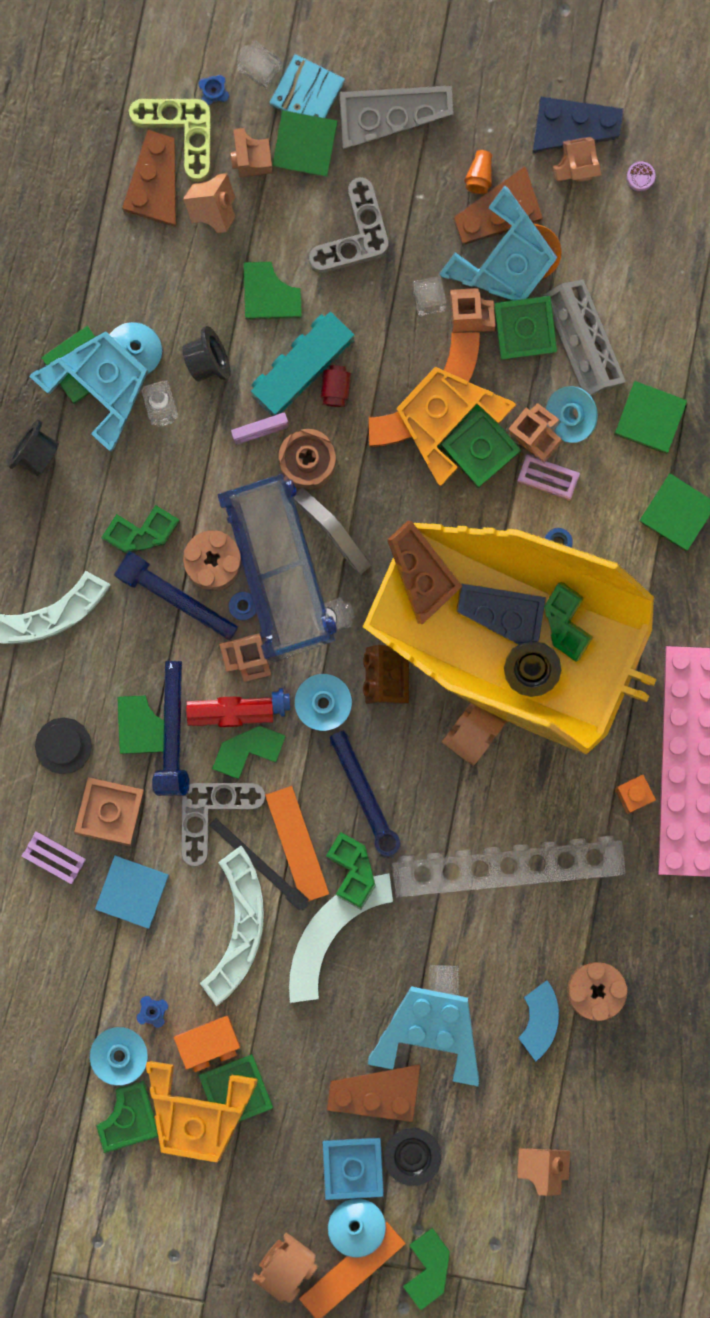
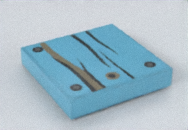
(307, 89)

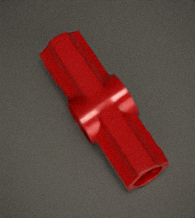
(229, 711)

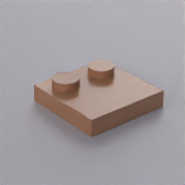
(109, 812)

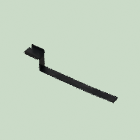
(294, 896)

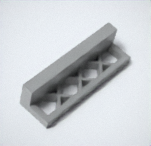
(580, 338)

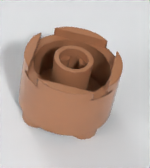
(300, 445)
(218, 545)
(473, 733)
(613, 991)
(285, 1268)

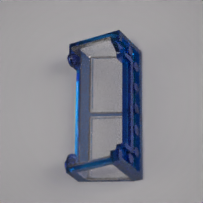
(278, 567)

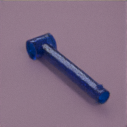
(134, 572)
(171, 780)
(364, 793)

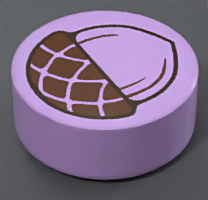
(640, 176)

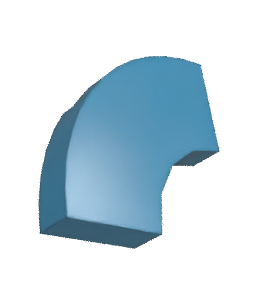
(542, 1020)

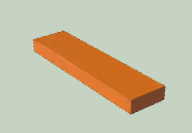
(297, 843)
(348, 1275)

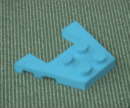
(516, 261)
(107, 374)
(431, 1022)

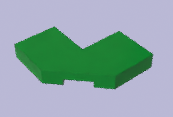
(152, 534)
(565, 634)
(256, 741)
(360, 880)
(431, 1281)

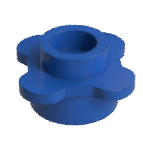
(213, 82)
(145, 1016)

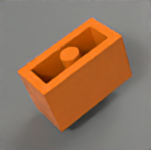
(207, 1043)

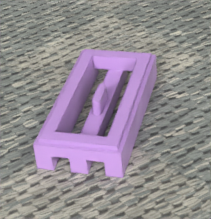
(260, 428)
(546, 488)
(32, 846)

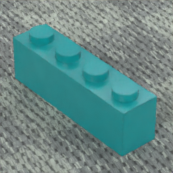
(302, 365)

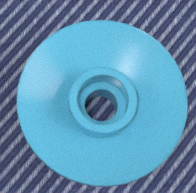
(150, 345)
(563, 403)
(325, 687)
(103, 1059)
(368, 1236)

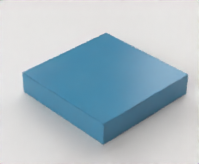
(132, 892)
(352, 1168)

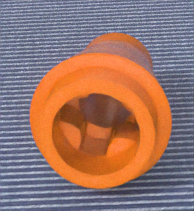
(480, 173)

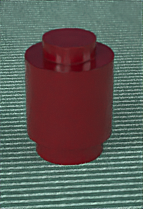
(335, 386)

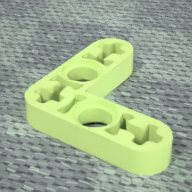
(191, 125)

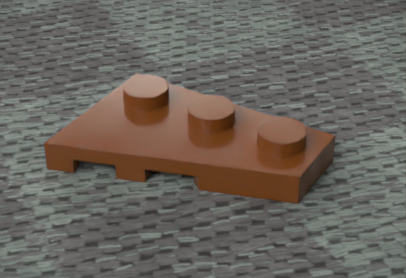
(153, 181)
(480, 222)
(422, 571)
(379, 1094)

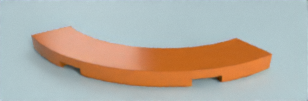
(461, 363)

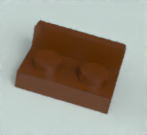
(385, 676)

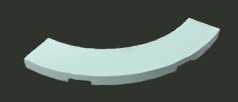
(56, 617)
(246, 930)
(319, 935)

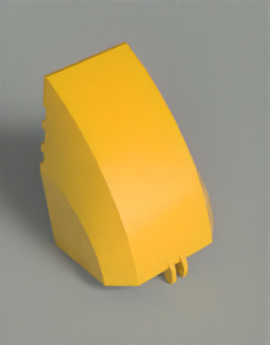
(472, 658)

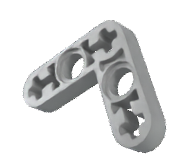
(360, 241)
(333, 529)
(201, 810)

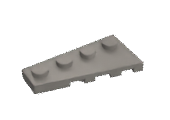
(390, 111)

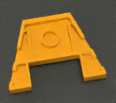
(438, 408)
(196, 1126)

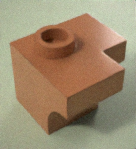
(251, 155)
(578, 161)
(211, 203)
(471, 312)
(535, 432)
(246, 656)
(544, 1168)

